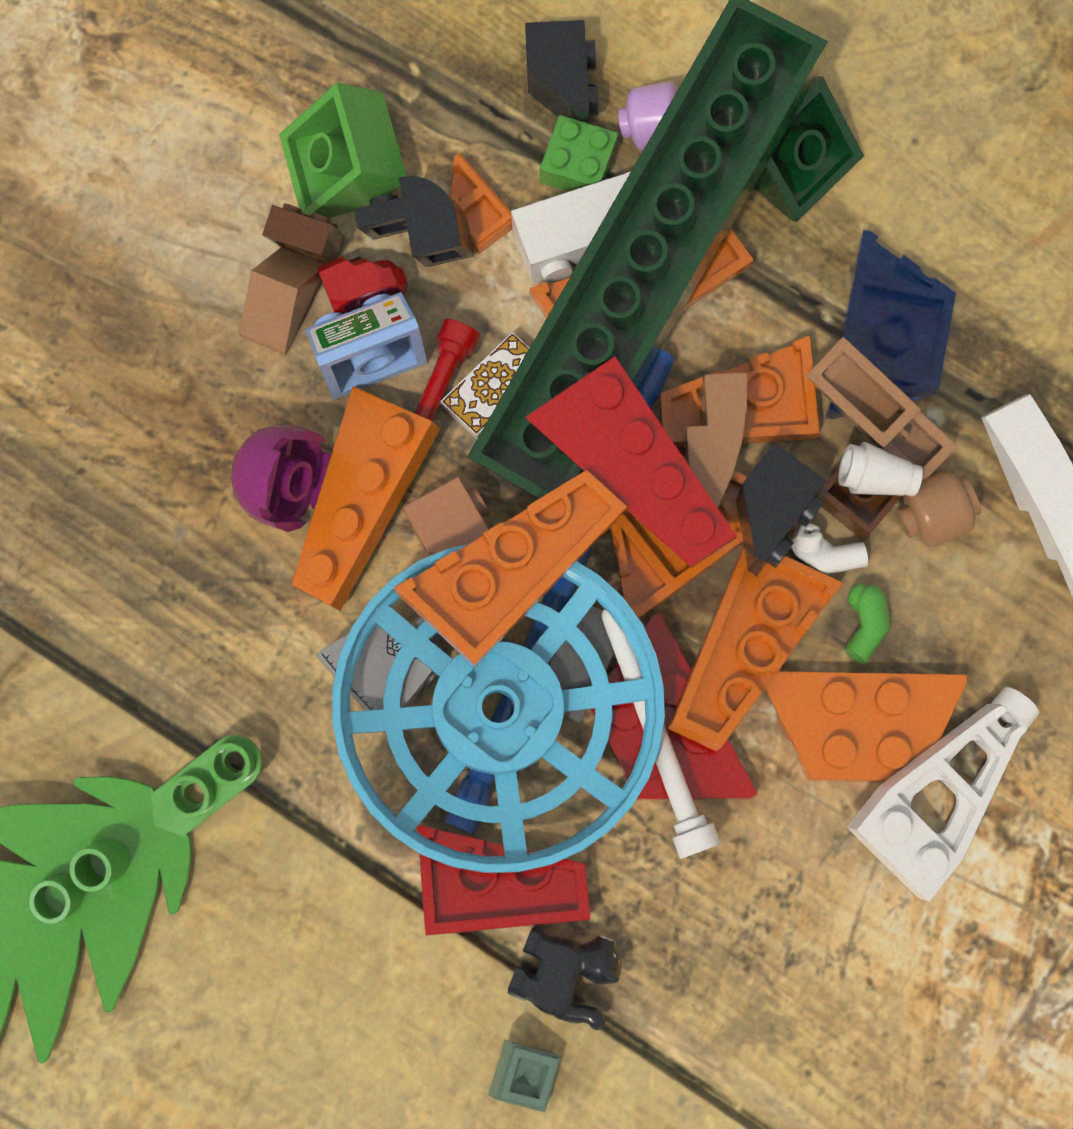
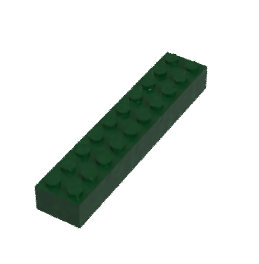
(658, 230)

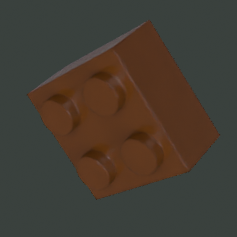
(304, 235)
(855, 511)

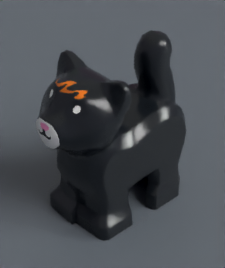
(560, 966)

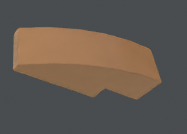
(879, 408)
(715, 445)

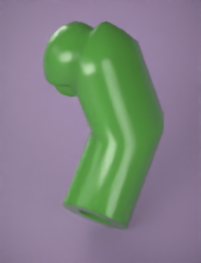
(874, 621)

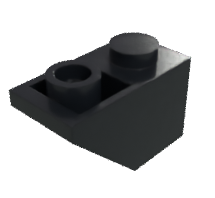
(559, 67)
(772, 503)

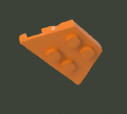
(651, 570)
(862, 722)

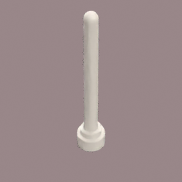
(692, 830)

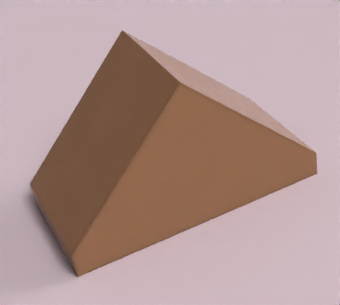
(279, 299)

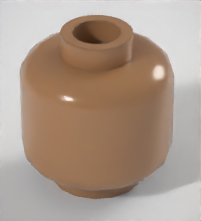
(940, 509)

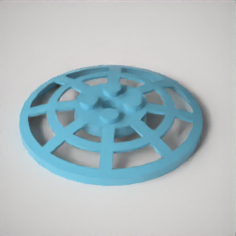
(505, 745)

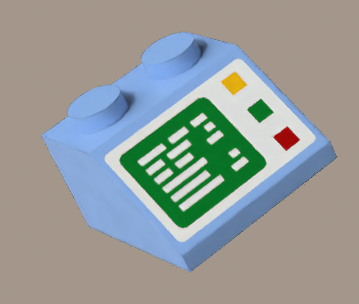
(367, 344)

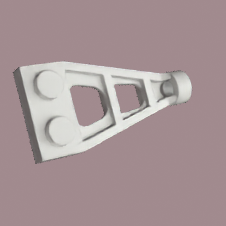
(901, 837)

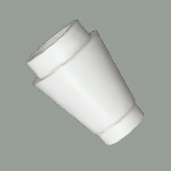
(878, 472)

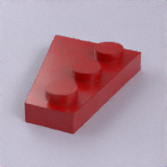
(478, 901)

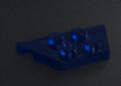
(897, 319)

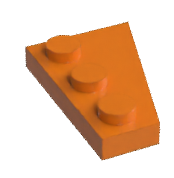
(778, 398)

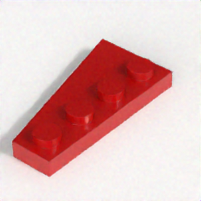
(620, 441)

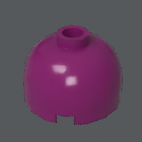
(279, 475)

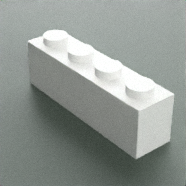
(559, 229)

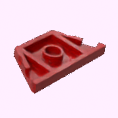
(706, 771)

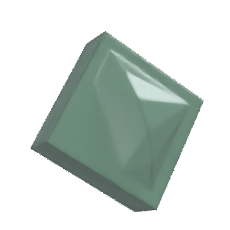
(524, 1075)

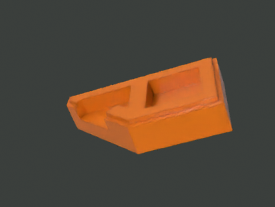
(485, 211)

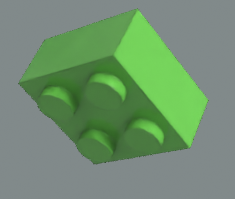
(577, 155)

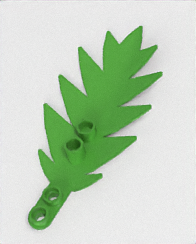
(99, 877)

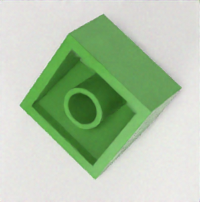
(342, 152)

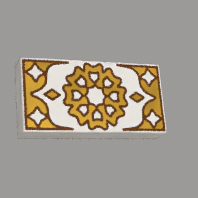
(482, 388)

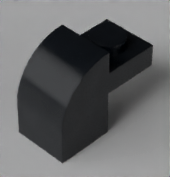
(428, 214)

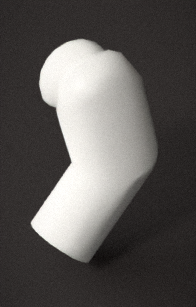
(823, 556)

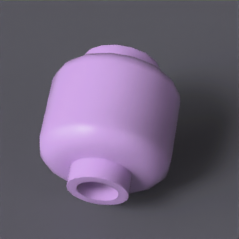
(644, 111)

